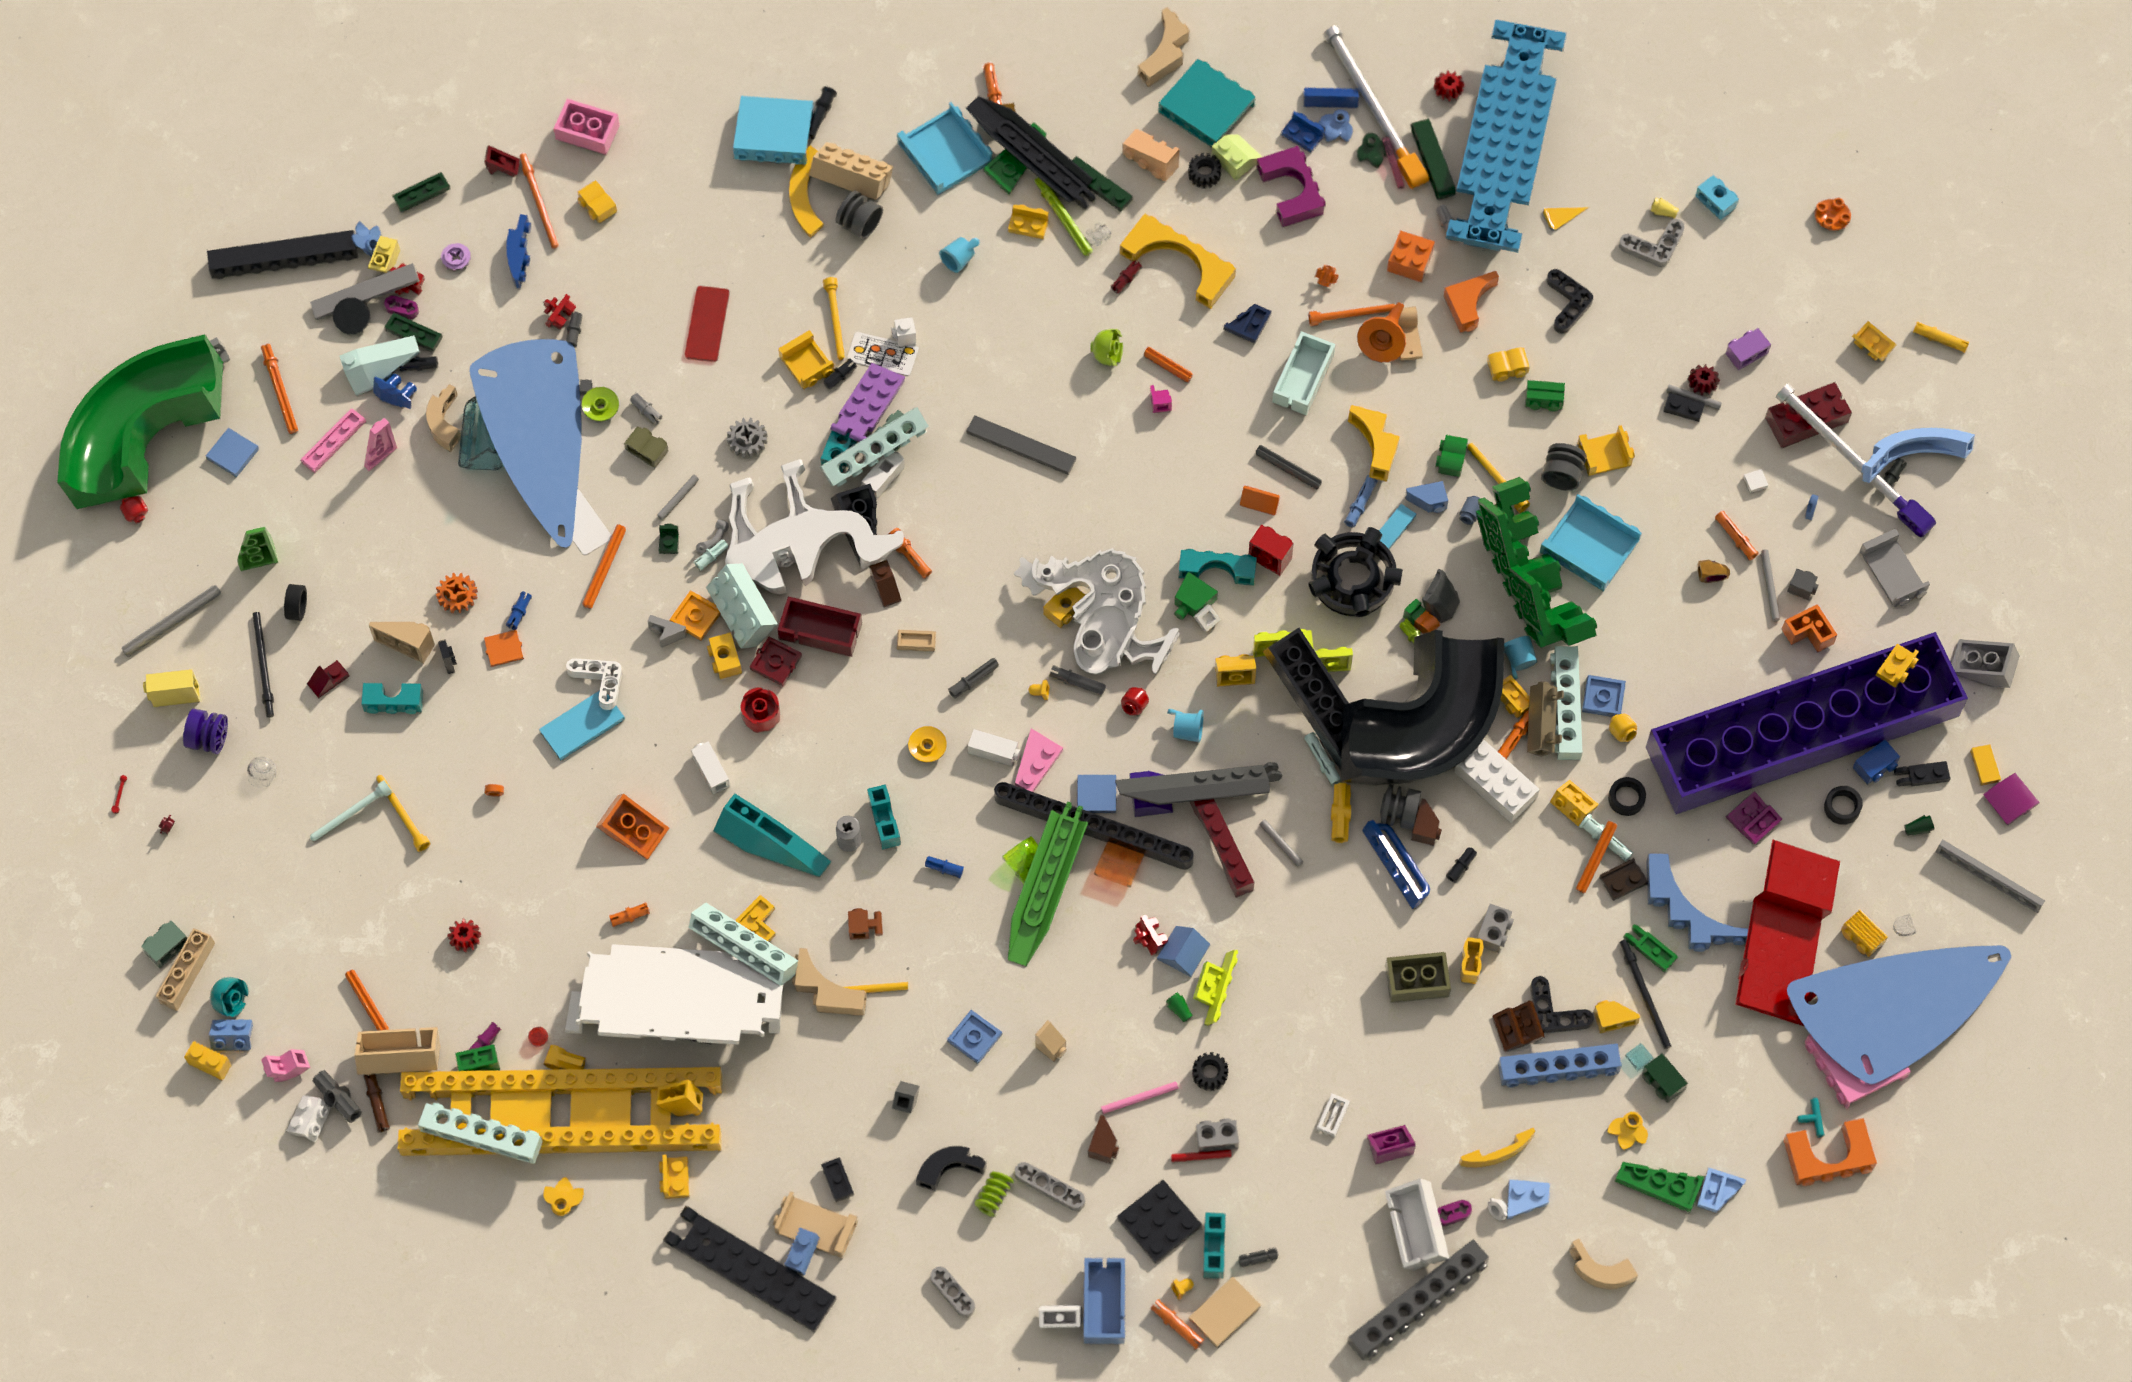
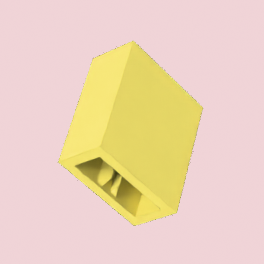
(172, 688)

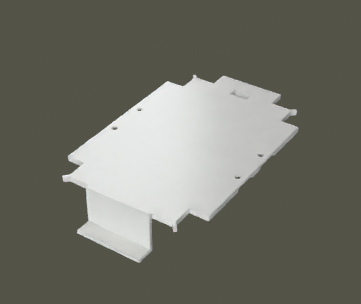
(674, 995)

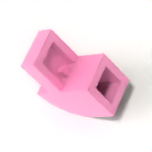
(286, 1066)

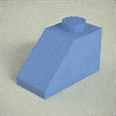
(1428, 497)

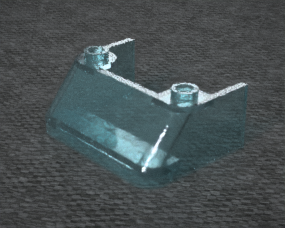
(475, 444)

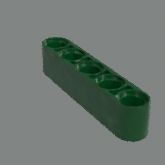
(1433, 159)

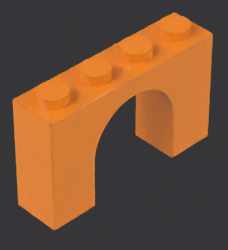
(1808, 1168)

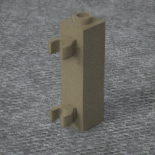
(1543, 719)

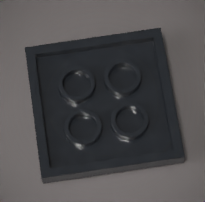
(1159, 1221)

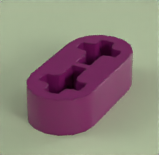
(401, 307)
(1455, 1217)

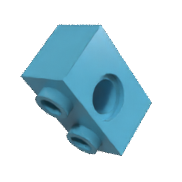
(1718, 206)

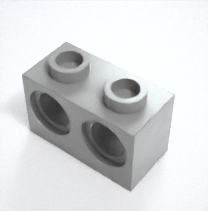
(1490, 927)
(1218, 1141)

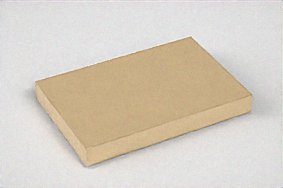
(1224, 1311)

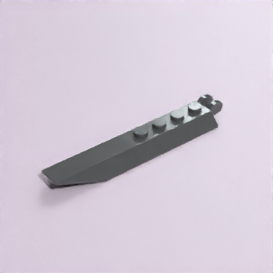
(1201, 784)

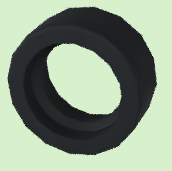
(295, 602)
(1627, 782)
(1837, 817)

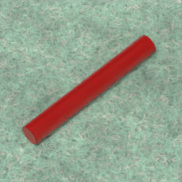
(1201, 1155)

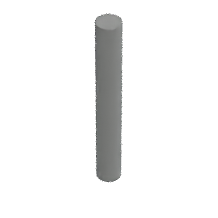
(1681, 392)
(677, 497)
(1281, 843)

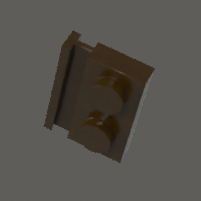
(1623, 879)

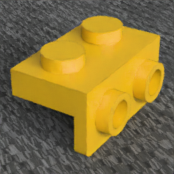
(1874, 341)
(1514, 697)

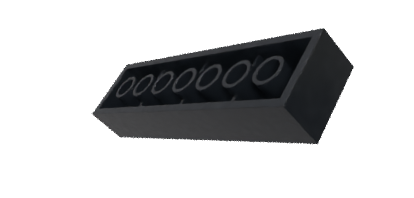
(1310, 688)

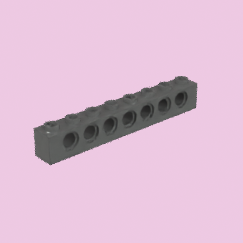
(1470, 1252)

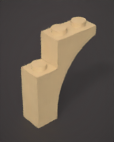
(1168, 54)
(827, 995)

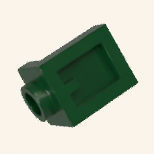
(668, 539)

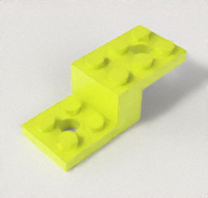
(1334, 660)

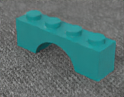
(1239, 567)

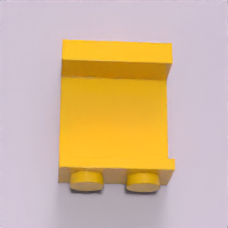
(1606, 452)

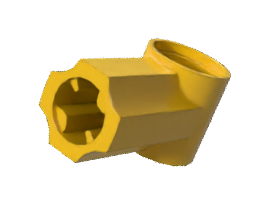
(559, 1058)

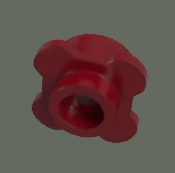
(166, 824)

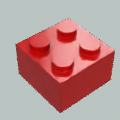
(1271, 549)

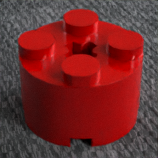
(762, 719)

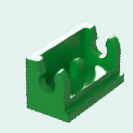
(478, 1059)

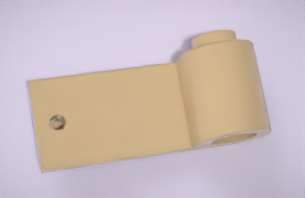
(1408, 323)

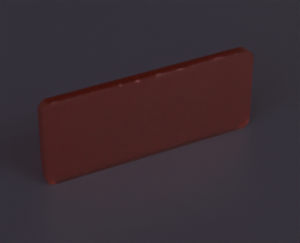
(707, 323)

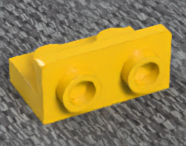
(1028, 221)
(1897, 664)
(1573, 802)
(675, 1177)

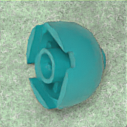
(228, 996)

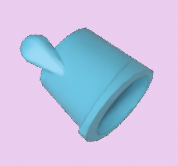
(958, 253)
(1520, 654)
(1187, 725)

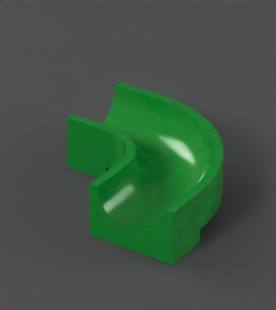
(126, 408)

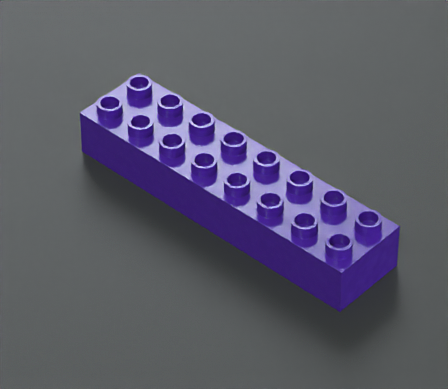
(1802, 725)

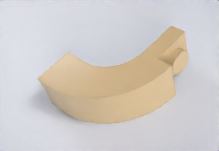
(442, 432)
(1599, 1275)

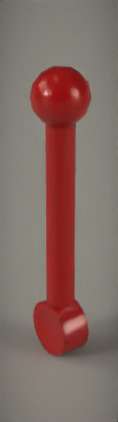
(115, 809)

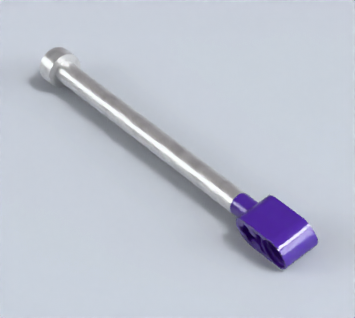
(1909, 512)

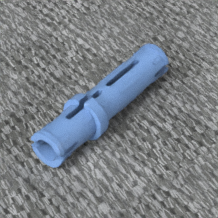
(1357, 507)

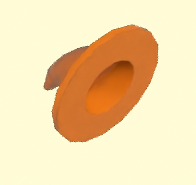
(1383, 337)

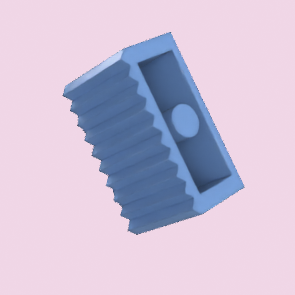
(802, 1251)

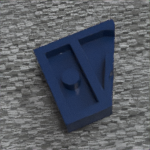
(1249, 323)

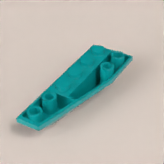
(767, 838)

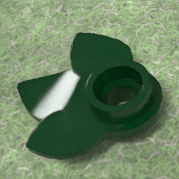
(1373, 152)

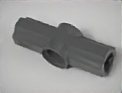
(337, 1096)

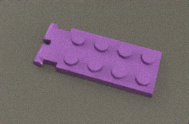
(868, 402)

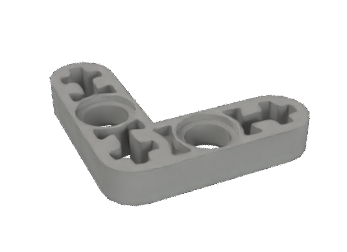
(1655, 250)

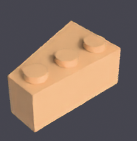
(1151, 154)

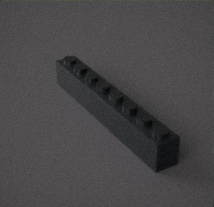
(281, 254)

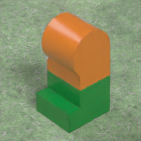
(1420, 617)

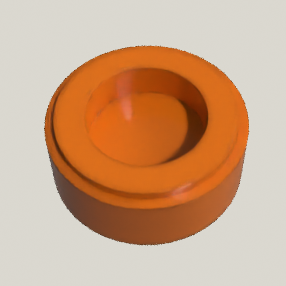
(494, 790)

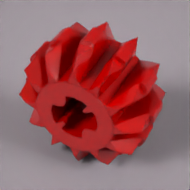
(1448, 85)
(471, 932)

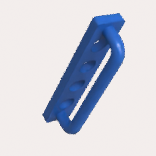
(1402, 880)

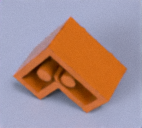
(1810, 624)

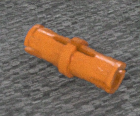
(629, 914)

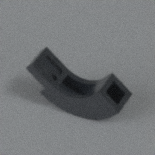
(944, 1160)

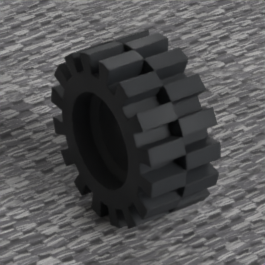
(1206, 161)
(1216, 1061)

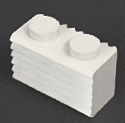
(1060, 1316)

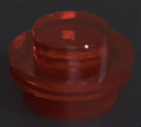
(538, 1036)

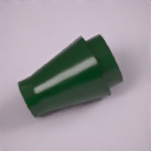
(1919, 826)

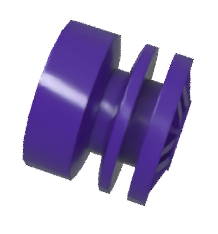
(205, 731)

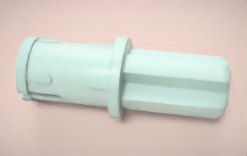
(710, 555)

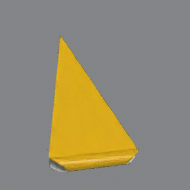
(1559, 216)

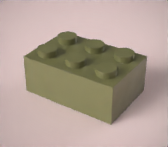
(1418, 977)

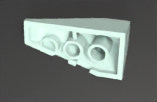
(377, 361)

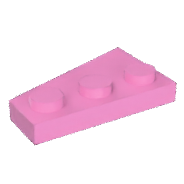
(380, 444)
(1037, 760)

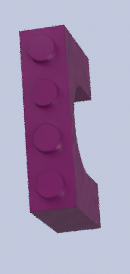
(1292, 164)

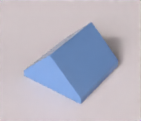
(1184, 950)

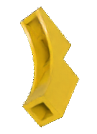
(1382, 444)

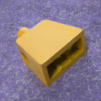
(680, 1098)

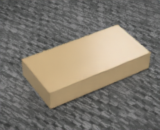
(916, 640)

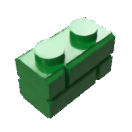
(1544, 395)

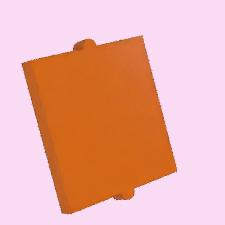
(503, 648)

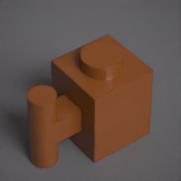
(860, 924)

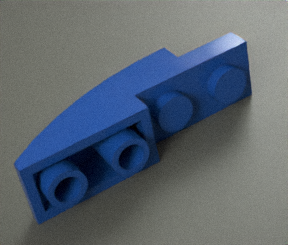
(516, 250)

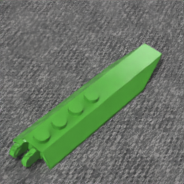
(1045, 883)

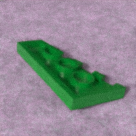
(1007, 169)
(1665, 1186)

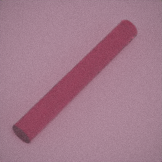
(1393, 163)

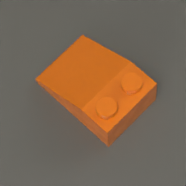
(632, 826)

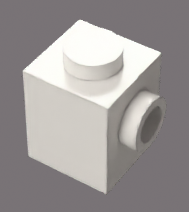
(904, 332)

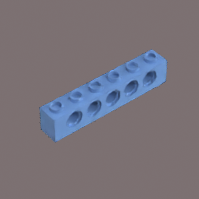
(1607, 1053)

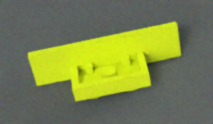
(1213, 985)

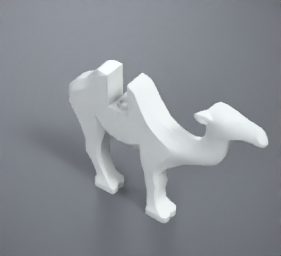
(797, 536)

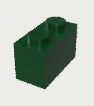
(1664, 1078)

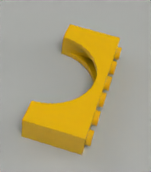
(1153, 235)

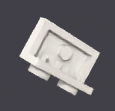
(309, 1118)

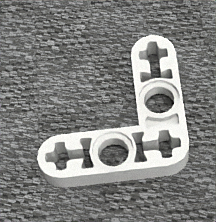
(603, 674)

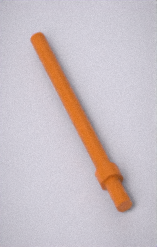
(528, 171)

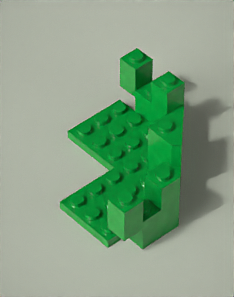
(1526, 579)

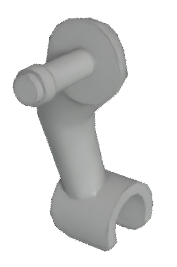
(722, 527)

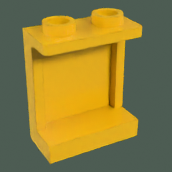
(806, 360)

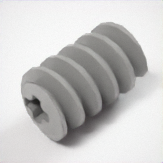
(848, 833)

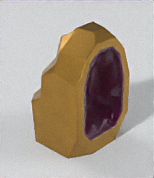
(1712, 571)

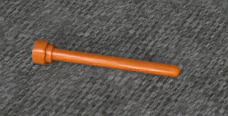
(1316, 317)

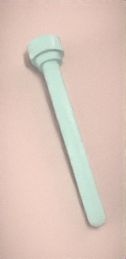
(382, 790)

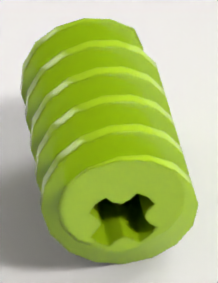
(991, 1193)

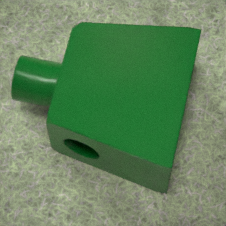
(1193, 596)

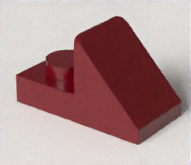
(501, 161)
(327, 679)

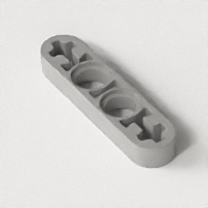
(1052, 1182)

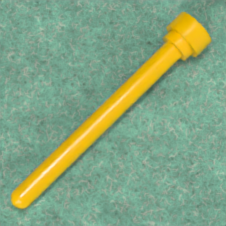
(830, 285)
(1520, 507)
(420, 841)

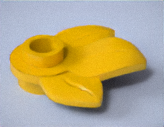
(1628, 1133)
(563, 1194)

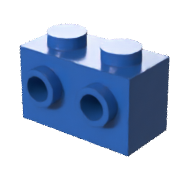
(1876, 762)

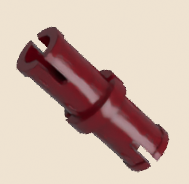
(1126, 276)

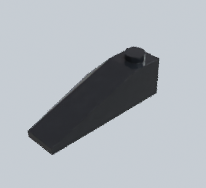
(860, 501)

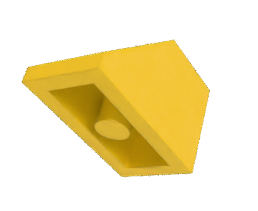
(1614, 1016)

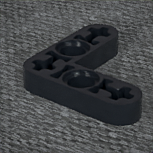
(1574, 297)
(1554, 1017)

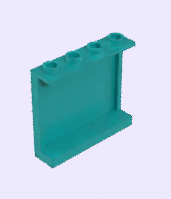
(1205, 102)

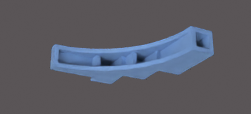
(1681, 913)

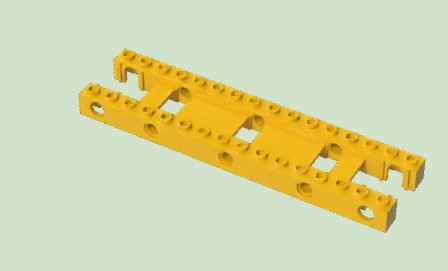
(597, 1115)

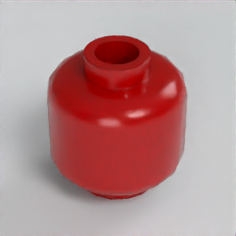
(134, 509)
(1134, 701)

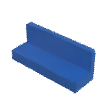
(1331, 97)

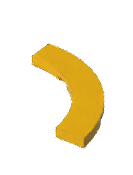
(799, 196)

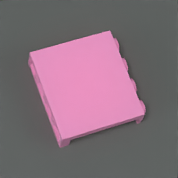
(1845, 1084)

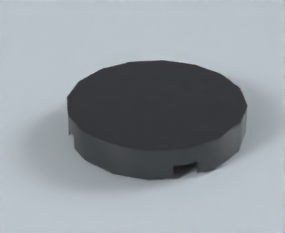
(351, 315)

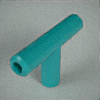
(1815, 1117)

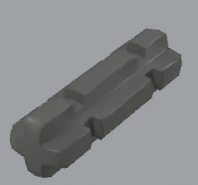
(1258, 1257)

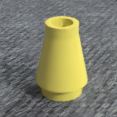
(1663, 208)

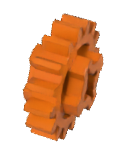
(454, 590)

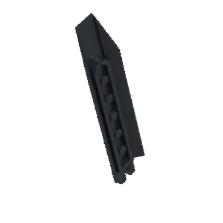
(1033, 150)

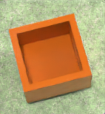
(1410, 256)

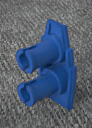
(389, 393)

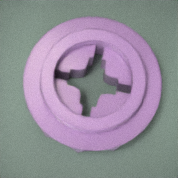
(455, 249)

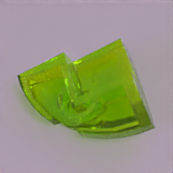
(1021, 857)

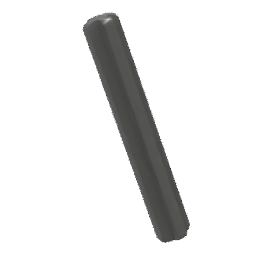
(1288, 467)

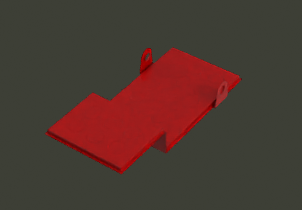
(1785, 929)

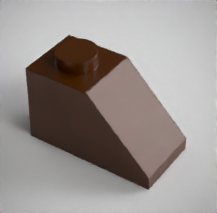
(885, 583)
(1426, 825)
(1104, 1143)

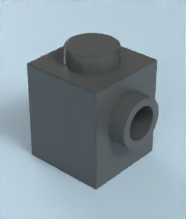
(1803, 584)
(905, 1097)

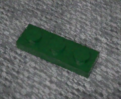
(421, 192)
(405, 328)

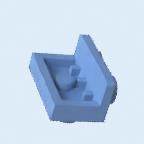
(230, 1034)

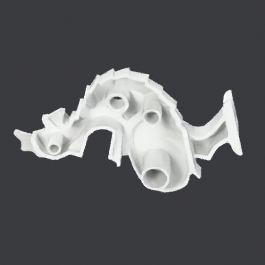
(1107, 612)

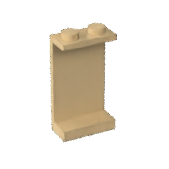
(832, 1228)

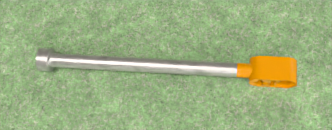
(1408, 164)

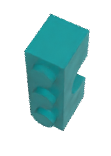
(407, 701)
(884, 817)
(1214, 1245)

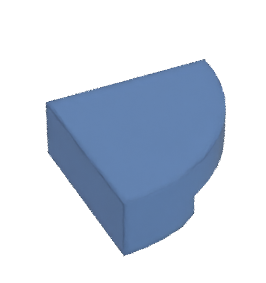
(1811, 507)

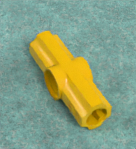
(1341, 813)

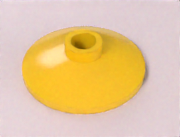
(927, 736)

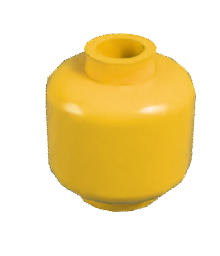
(1623, 727)

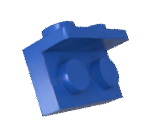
(1303, 132)

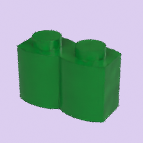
(1452, 455)

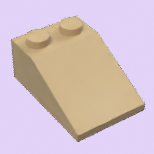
(404, 637)

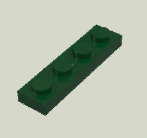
(1105, 187)

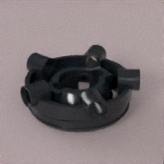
(1357, 599)

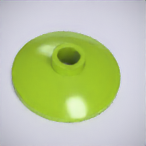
(600, 396)

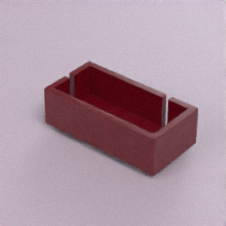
(1824, 402)
(820, 626)

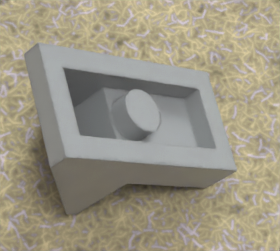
(670, 631)

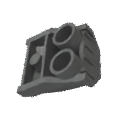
(1441, 598)

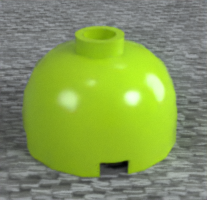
(1107, 347)

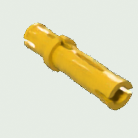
(1941, 337)

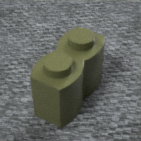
(646, 446)

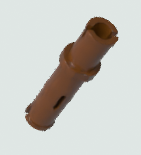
(374, 1094)

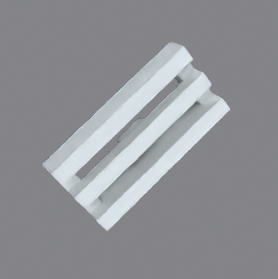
(1326, 1130)

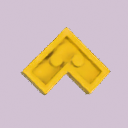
(754, 916)

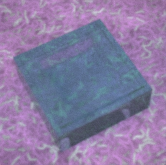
(1639, 1057)

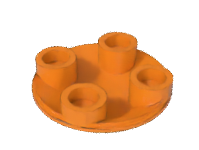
(1832, 214)

